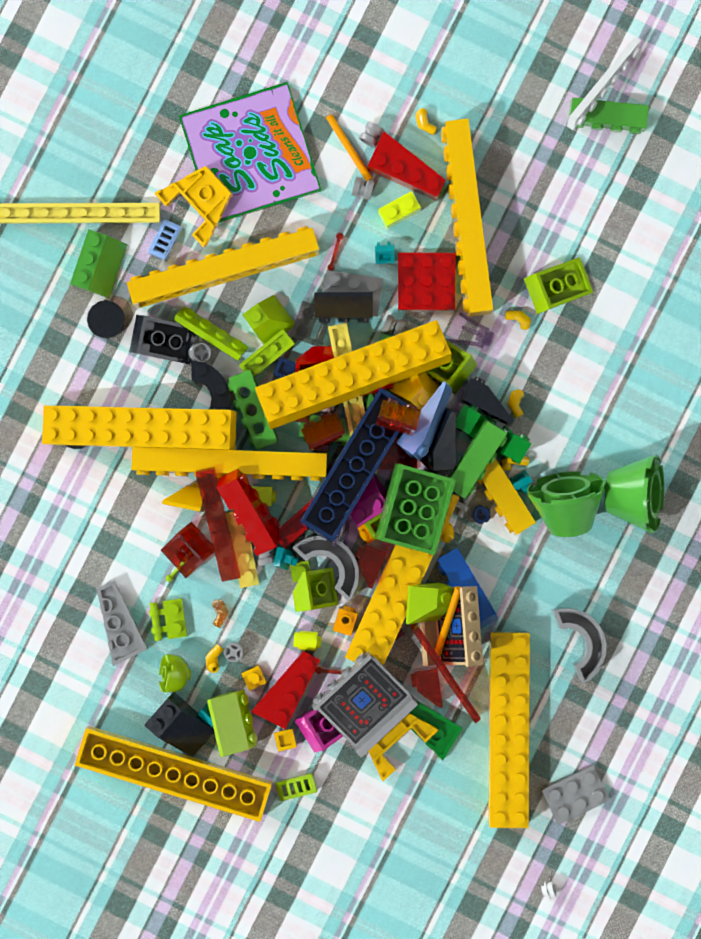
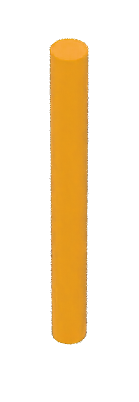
(349, 148)
(448, 620)

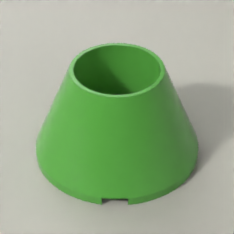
(637, 493)
(567, 501)

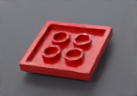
(426, 281)

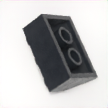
(343, 306)

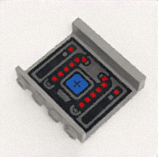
(364, 703)

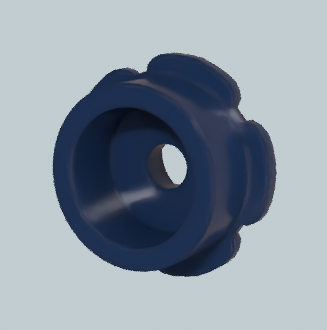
(486, 514)

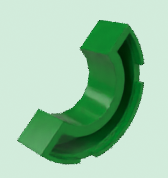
(471, 420)

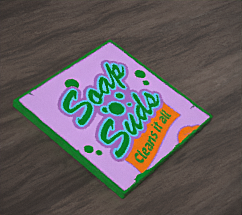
(253, 149)

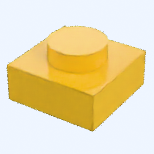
(254, 678)
(285, 739)

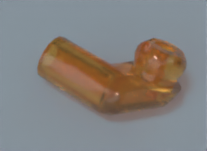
(221, 611)

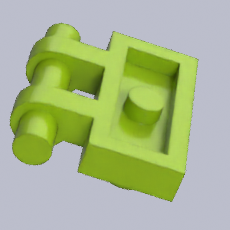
(174, 619)

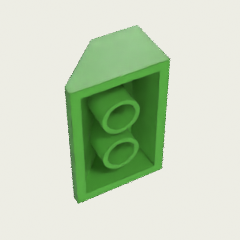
(98, 263)

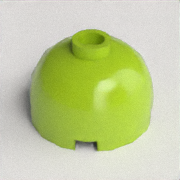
(174, 673)

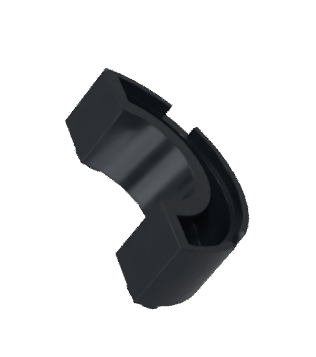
(217, 385)

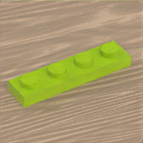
(211, 333)

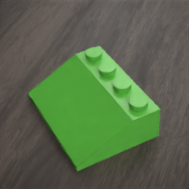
(415, 509)

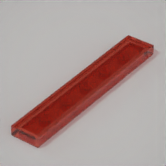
(218, 524)
(445, 672)

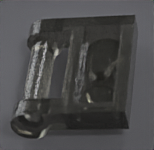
(304, 326)

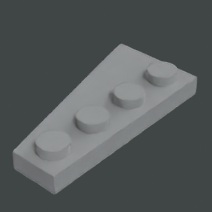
(120, 627)

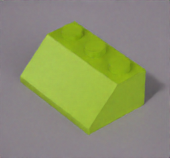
(232, 722)

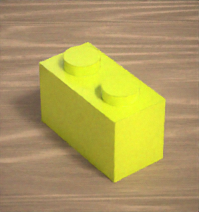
(399, 210)

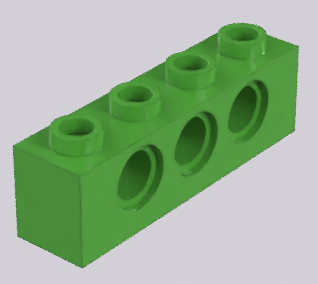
(248, 380)

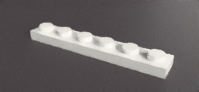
(600, 88)

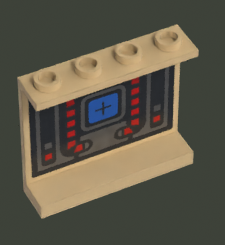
(463, 640)

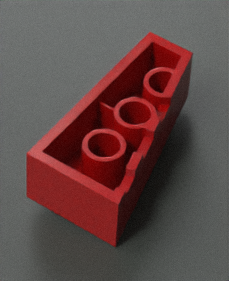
(404, 168)
(249, 511)
(287, 691)

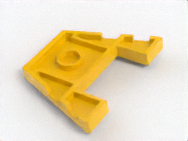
(206, 196)
(410, 721)

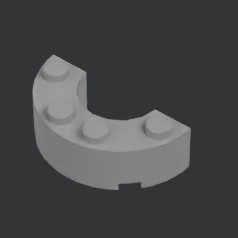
(340, 555)
(593, 638)

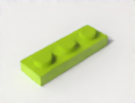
(268, 353)

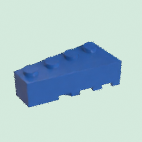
(460, 575)

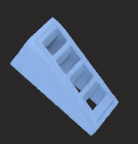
(164, 256)

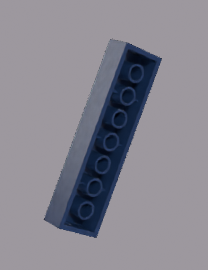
(350, 473)

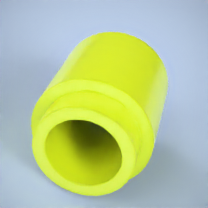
(307, 640)

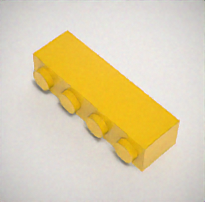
(506, 499)

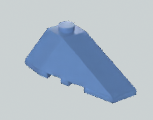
(429, 420)

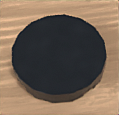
(106, 319)

